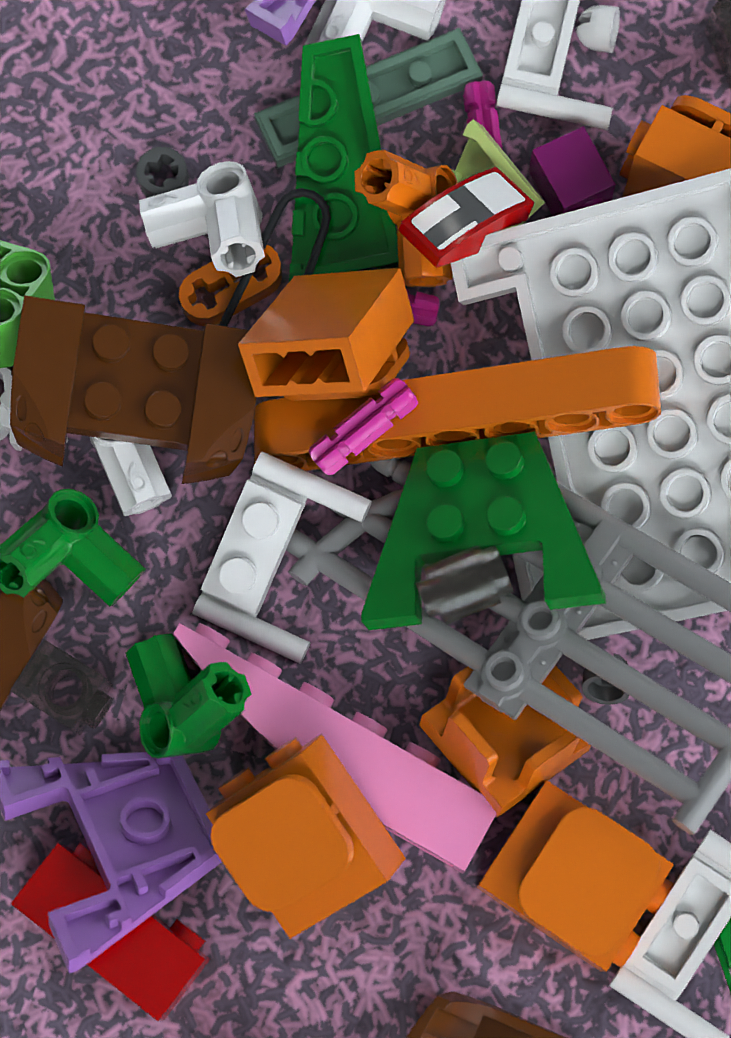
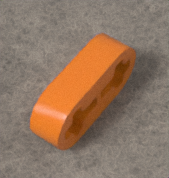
(214, 280)

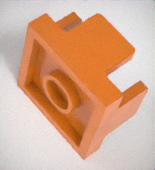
(500, 754)

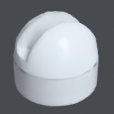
(599, 27)

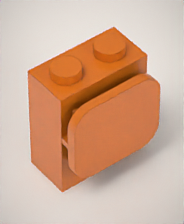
(678, 145)
(330, 336)
(301, 836)
(578, 877)

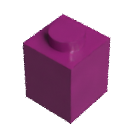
(571, 173)

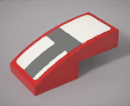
(462, 215)

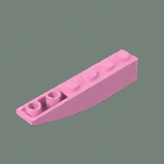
(399, 784)

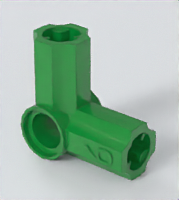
(70, 536)
(180, 711)

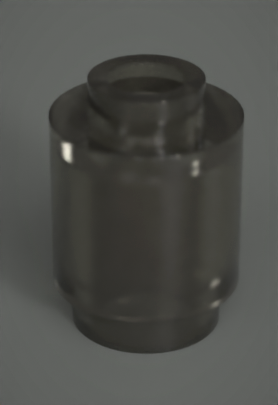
(464, 584)

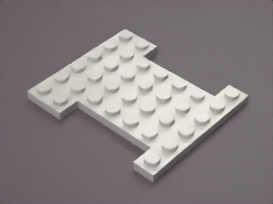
(653, 278)

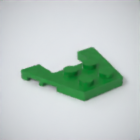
(486, 497)

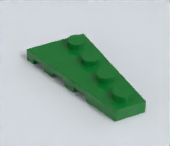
(333, 141)

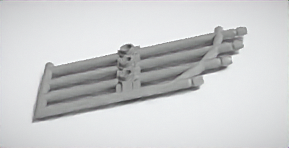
(537, 637)

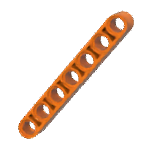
(516, 398)

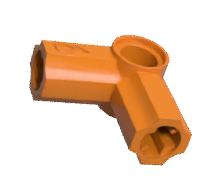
(400, 190)

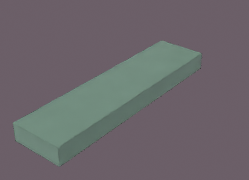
(396, 85)

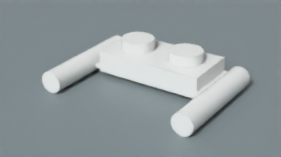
(538, 63)
(256, 545)
(680, 940)

